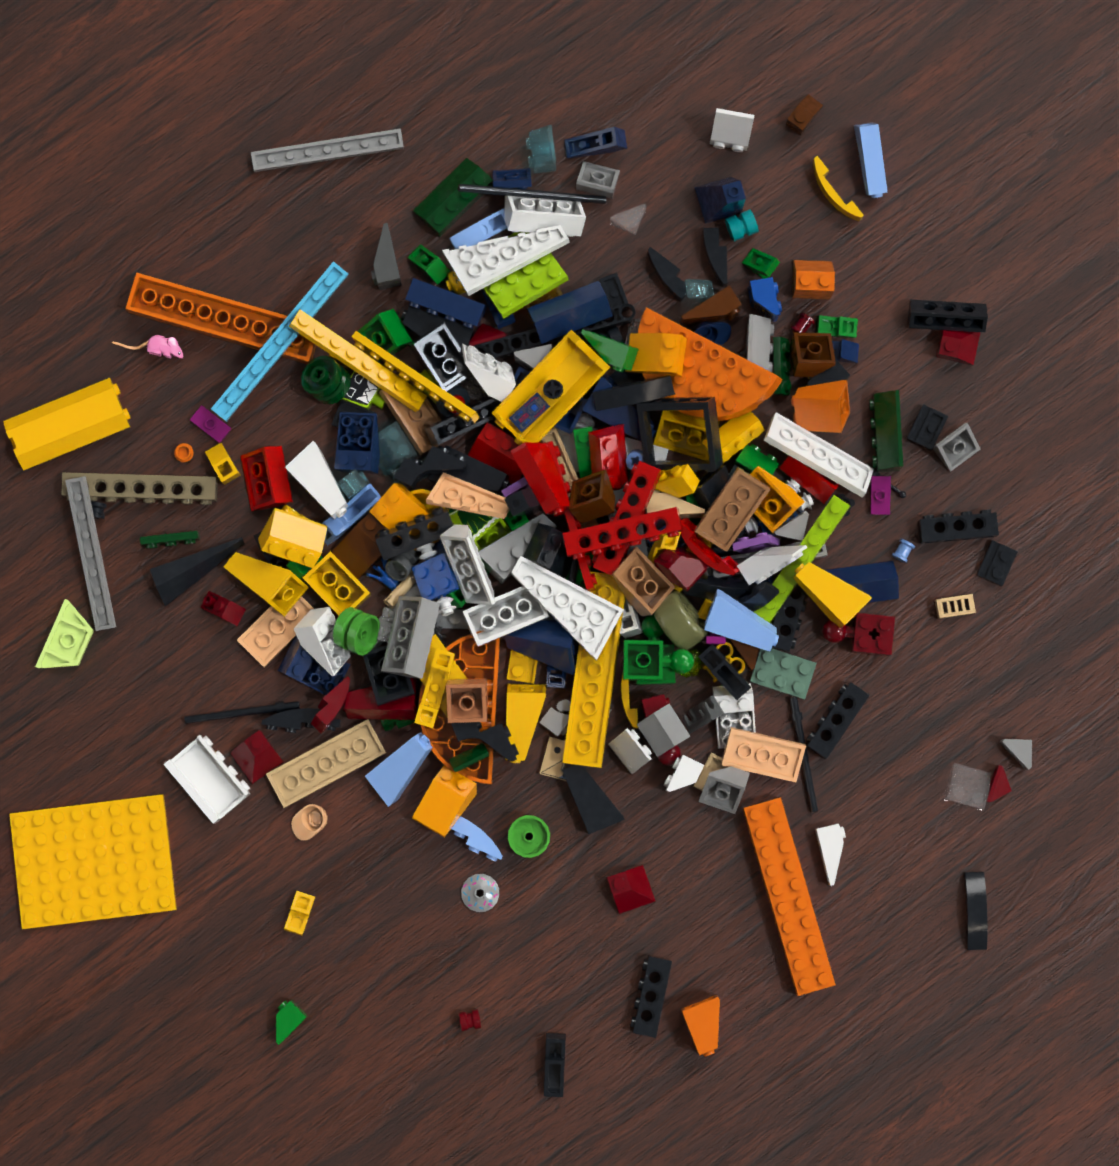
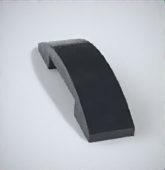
(976, 910)

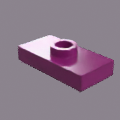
(210, 424)
(880, 495)
(713, 638)

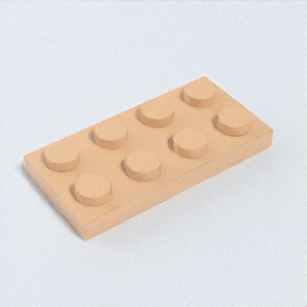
(273, 632)
(763, 754)

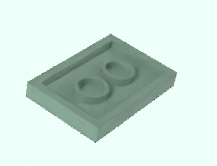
(783, 672)

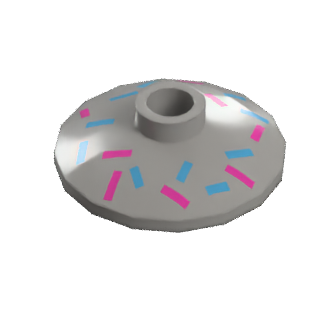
(482, 882)

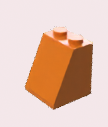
(813, 279)
(822, 406)
(703, 1024)

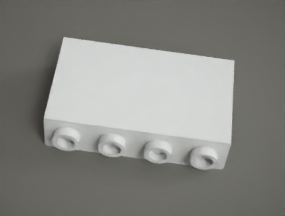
(208, 778)

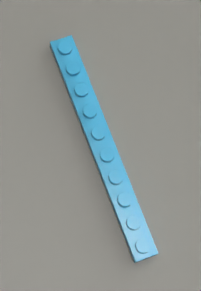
(278, 343)

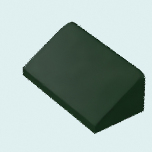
(469, 757)

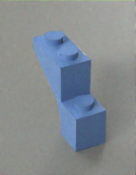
(357, 509)

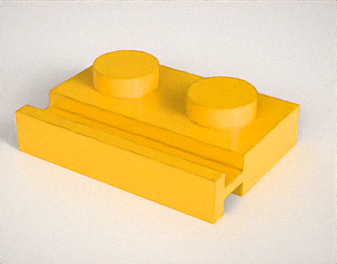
(521, 668)

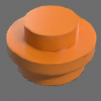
(184, 452)

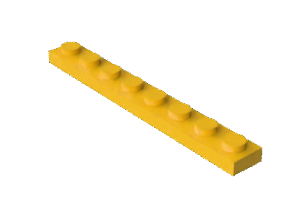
(357, 360)
(419, 380)

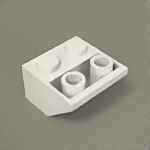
(685, 773)

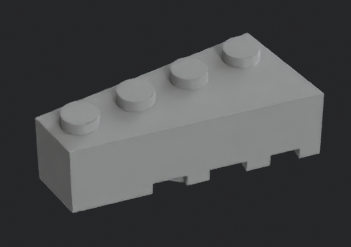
(504, 553)

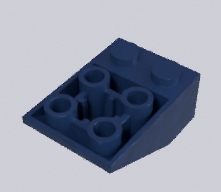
(357, 443)
(305, 669)

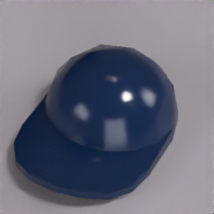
(714, 331)

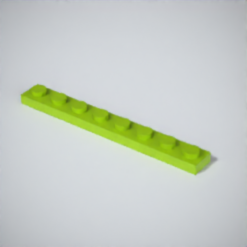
(814, 541)

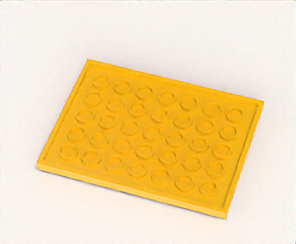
(93, 861)

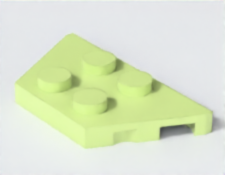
(66, 640)

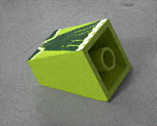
(484, 528)

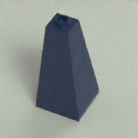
(720, 199)
(623, 415)
(546, 643)

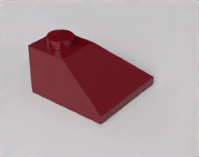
(958, 346)
(680, 567)
(256, 756)
(631, 889)

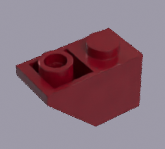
(223, 608)

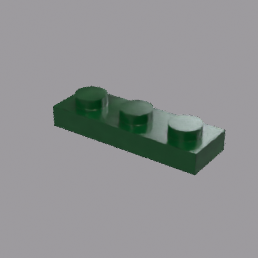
(782, 364)
(170, 539)

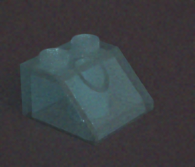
(542, 150)
(393, 448)

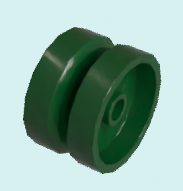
(326, 380)

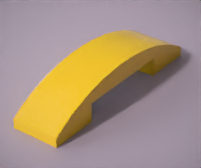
(850, 209)
(435, 688)
(631, 714)

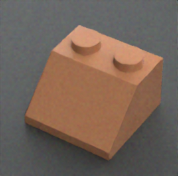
(467, 700)

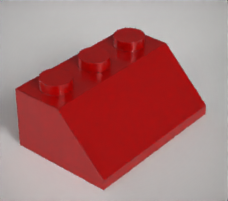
(494, 449)
(609, 454)
(266, 478)
(808, 478)

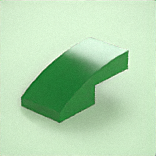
(837, 326)

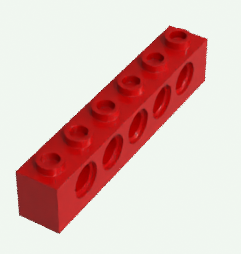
(644, 494)
(573, 538)

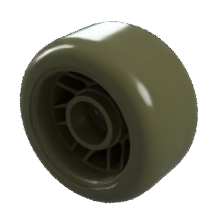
(680, 621)

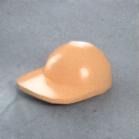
(309, 821)

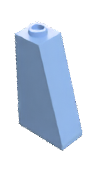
(871, 159)
(739, 623)
(397, 770)

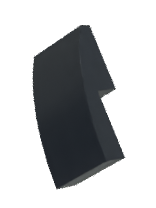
(759, 597)

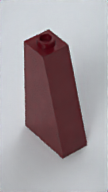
(363, 705)

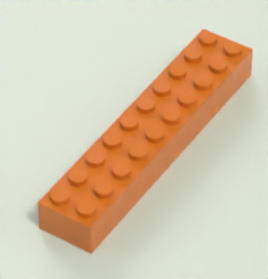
(211, 315)
(788, 896)

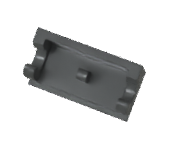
(702, 714)

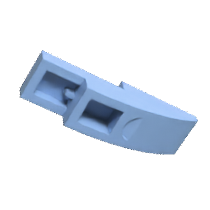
(480, 231)
(477, 839)

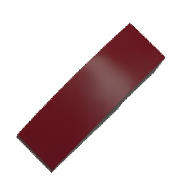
(330, 706)

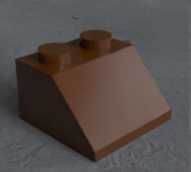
(811, 353)
(592, 497)

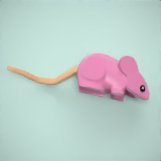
(159, 346)

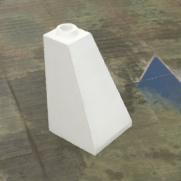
(317, 479)

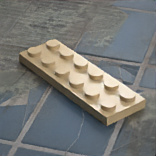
(326, 763)

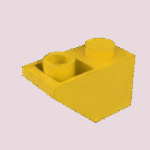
(222, 463)
(678, 481)

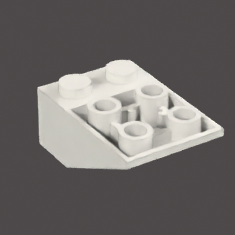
(493, 376)
(768, 562)
(316, 637)
(736, 714)
(630, 750)

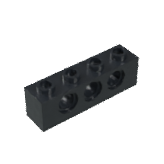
(947, 315)
(455, 425)
(928, 534)
(408, 542)
(788, 642)
(858, 698)
(650, 1027)

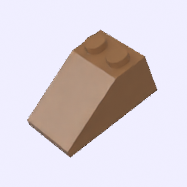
(642, 582)

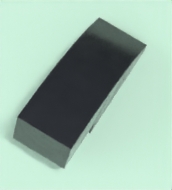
(716, 254)
(667, 273)
(724, 671)
(554, 1064)

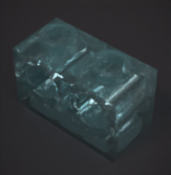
(353, 483)

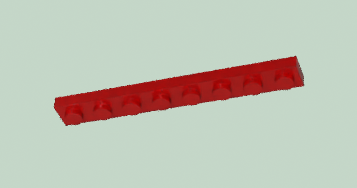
(573, 524)

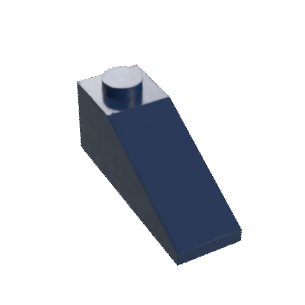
(596, 143)

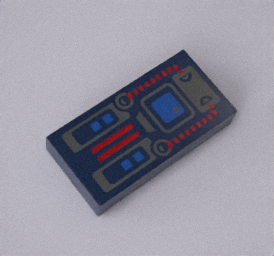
(529, 412)

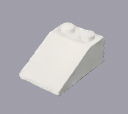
(731, 130)

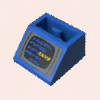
(763, 297)

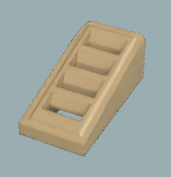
(940, 611)

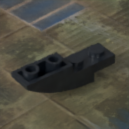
(293, 720)

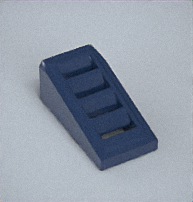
(550, 684)

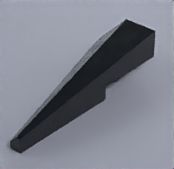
(179, 575)

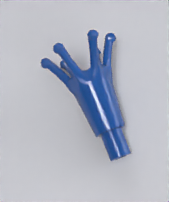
(384, 577)

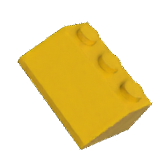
(682, 434)
(737, 434)
(293, 538)
(336, 584)

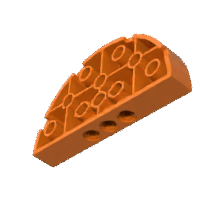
(713, 372)
(475, 663)

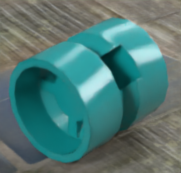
(741, 225)

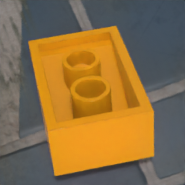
(658, 353)
(778, 503)
(397, 506)
(445, 801)

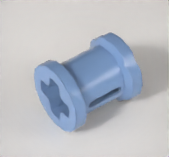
(903, 550)

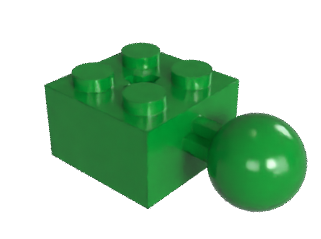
(653, 631)
(680, 660)

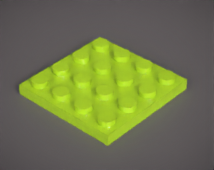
(525, 284)

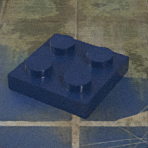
(512, 178)

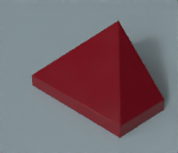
(486, 333)
(999, 784)

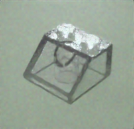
(968, 786)

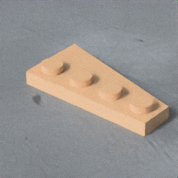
(464, 496)

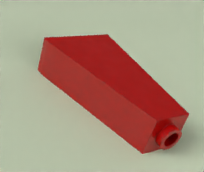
(542, 476)

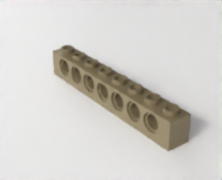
(131, 481)

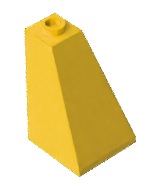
(270, 582)
(832, 595)
(522, 714)

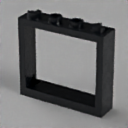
(708, 406)

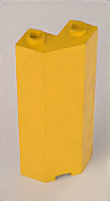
(569, 363)
(67, 423)

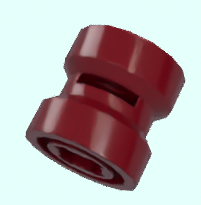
(470, 1020)

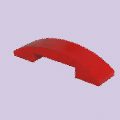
(704, 552)

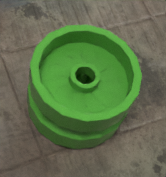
(356, 631)
(532, 847)

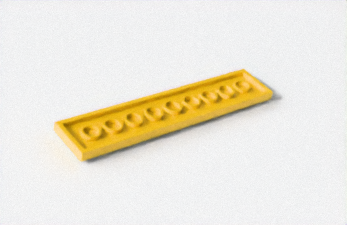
(593, 689)

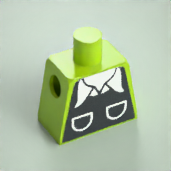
(363, 392)

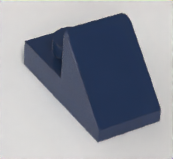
(846, 351)

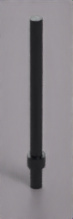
(278, 707)
(796, 716)

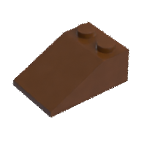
(715, 309)
(359, 548)

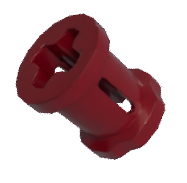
(802, 324)

